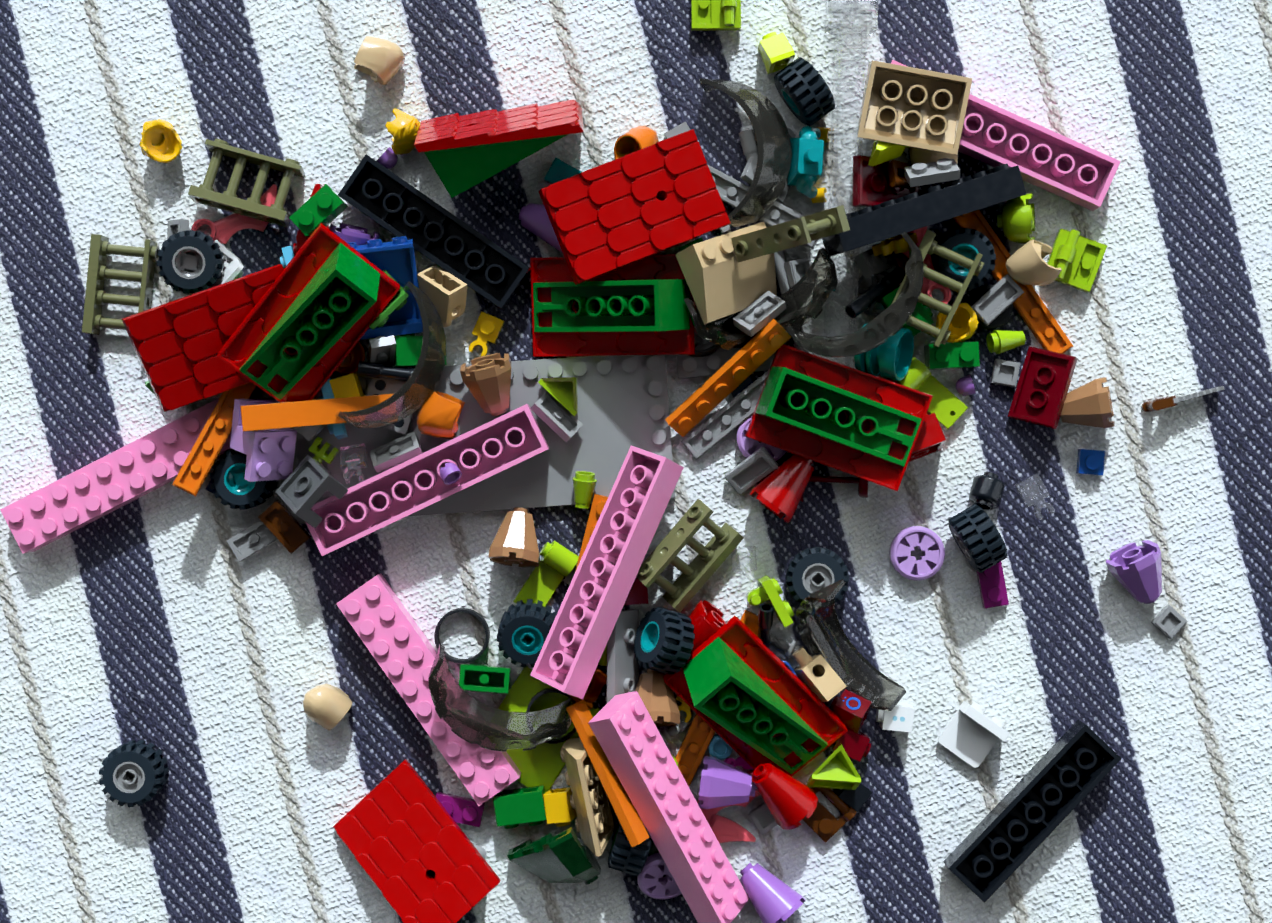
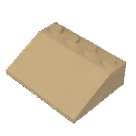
(913, 107)
(719, 281)
(588, 797)

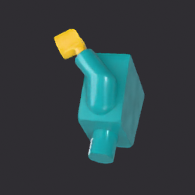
(808, 162)

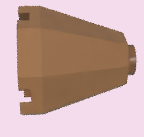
(489, 382)
(1089, 405)
(516, 540)
(658, 699)

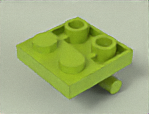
(715, 15)
(1077, 258)
(770, 590)

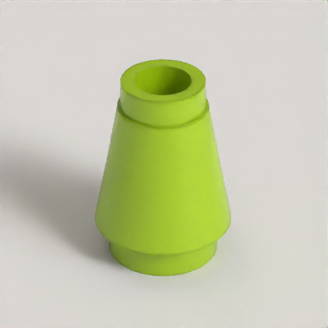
(1003, 340)
(583, 486)

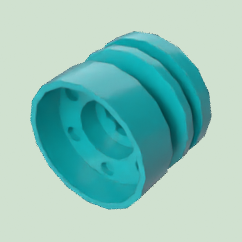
(889, 359)

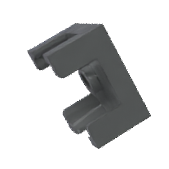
(306, 487)

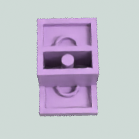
(267, 451)

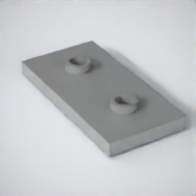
(621, 660)

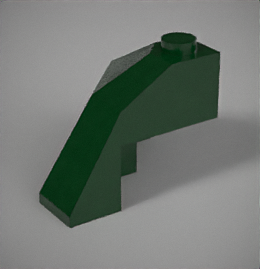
(557, 858)

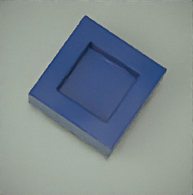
(1090, 462)

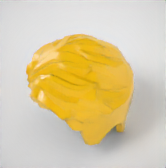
(404, 132)
(160, 141)
(962, 324)

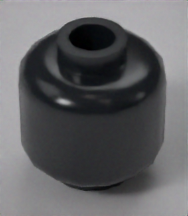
(986, 491)

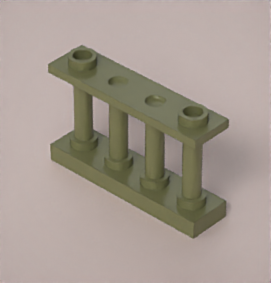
(252, 206)
(790, 234)
(930, 246)
(99, 273)
(704, 564)

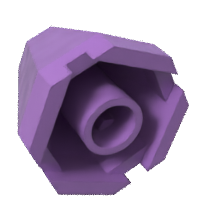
(1138, 570)
(723, 784)

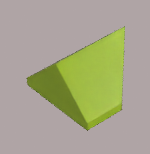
(564, 391)
(836, 772)

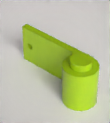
(943, 402)
(543, 581)

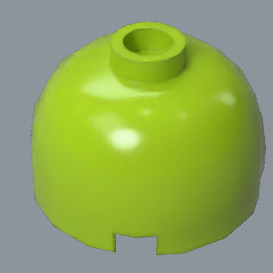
(1018, 219)

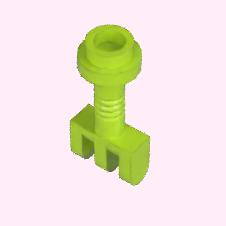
(320, 454)

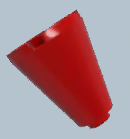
(784, 487)
(706, 621)
(784, 796)

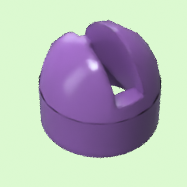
(388, 159)
(965, 386)
(450, 473)

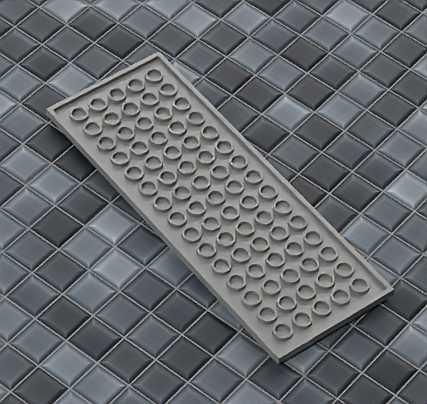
(618, 404)

